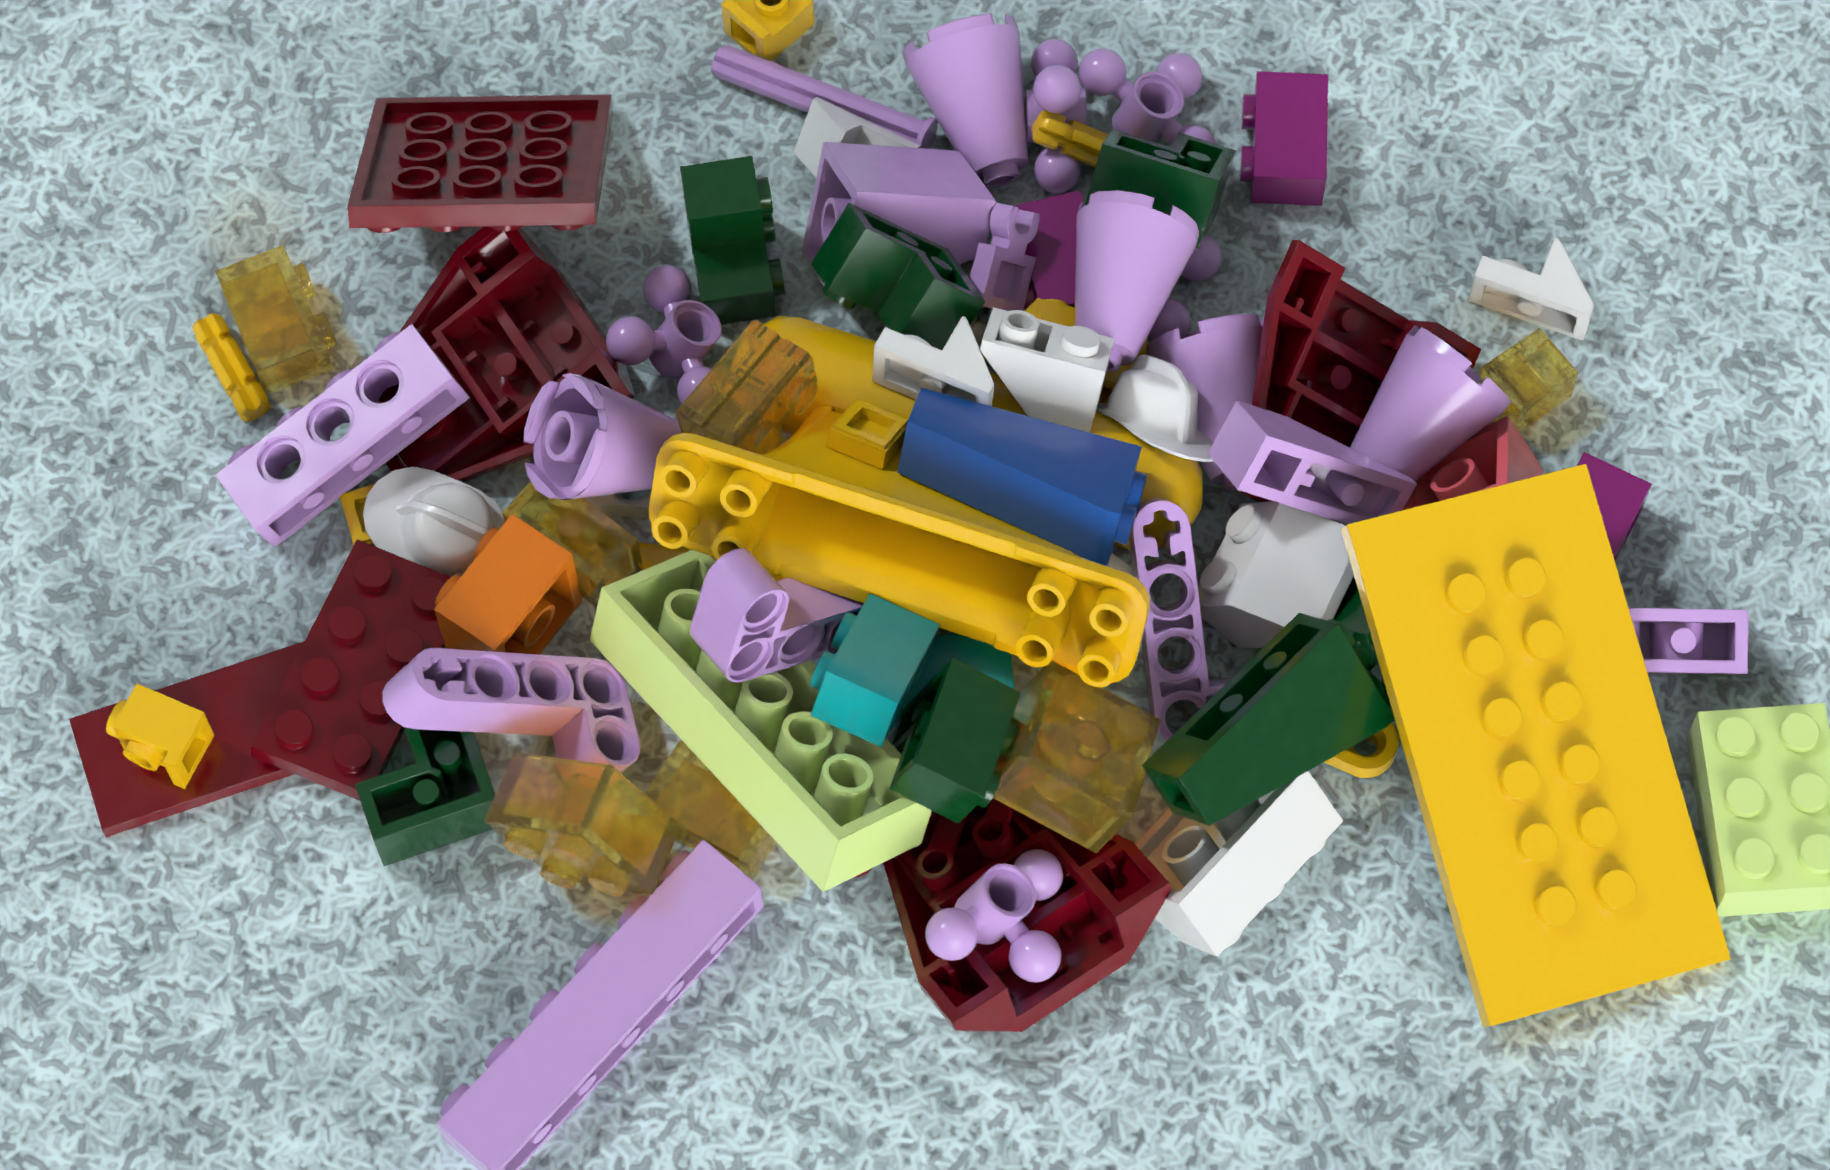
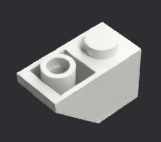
(1048, 366)

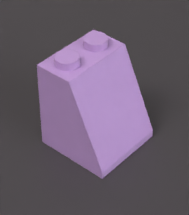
(914, 188)

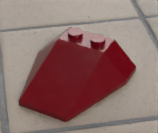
(503, 330)
(1328, 347)
(1094, 917)

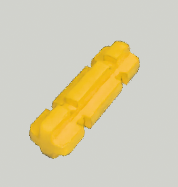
(1074, 138)
(231, 367)

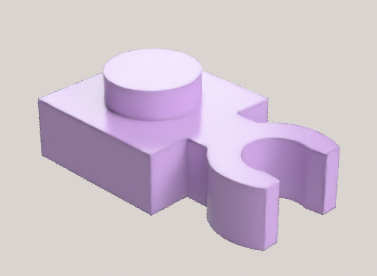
(1003, 269)

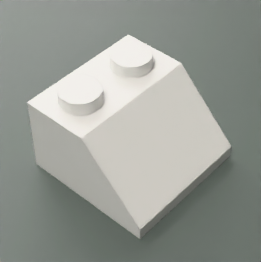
(1272, 569)

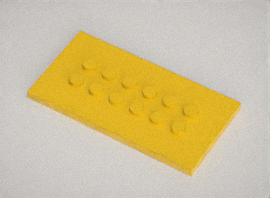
(1535, 745)

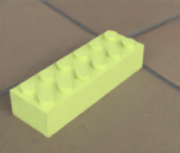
(798, 776)

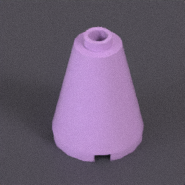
(976, 92)
(1127, 267)
(1221, 365)
(1426, 406)
(592, 440)

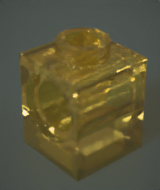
(1532, 377)

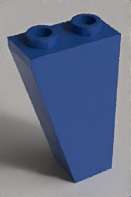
(1026, 472)

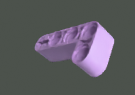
(1178, 620)
(763, 624)
(563, 697)

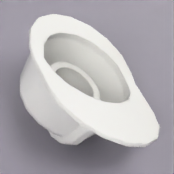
(1159, 408)
(429, 518)

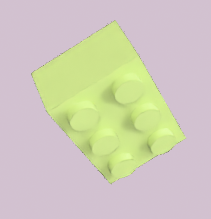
(1764, 806)

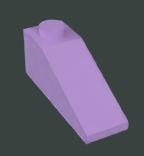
(1304, 468)

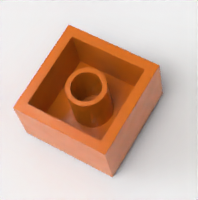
(510, 594)

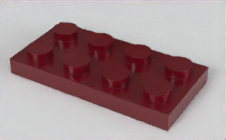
(331, 705)

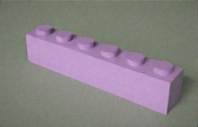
(601, 1011)

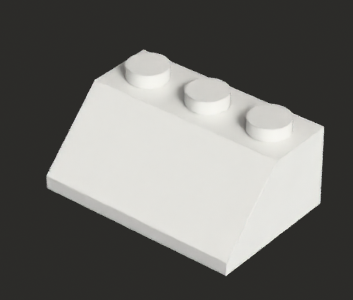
(1238, 864)

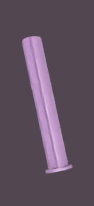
(799, 90)

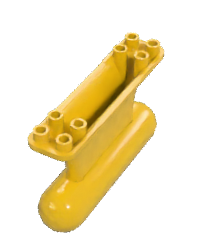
(886, 535)

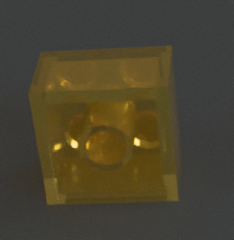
(1076, 757)
(582, 824)

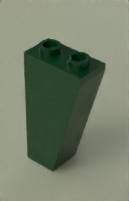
(1271, 722)

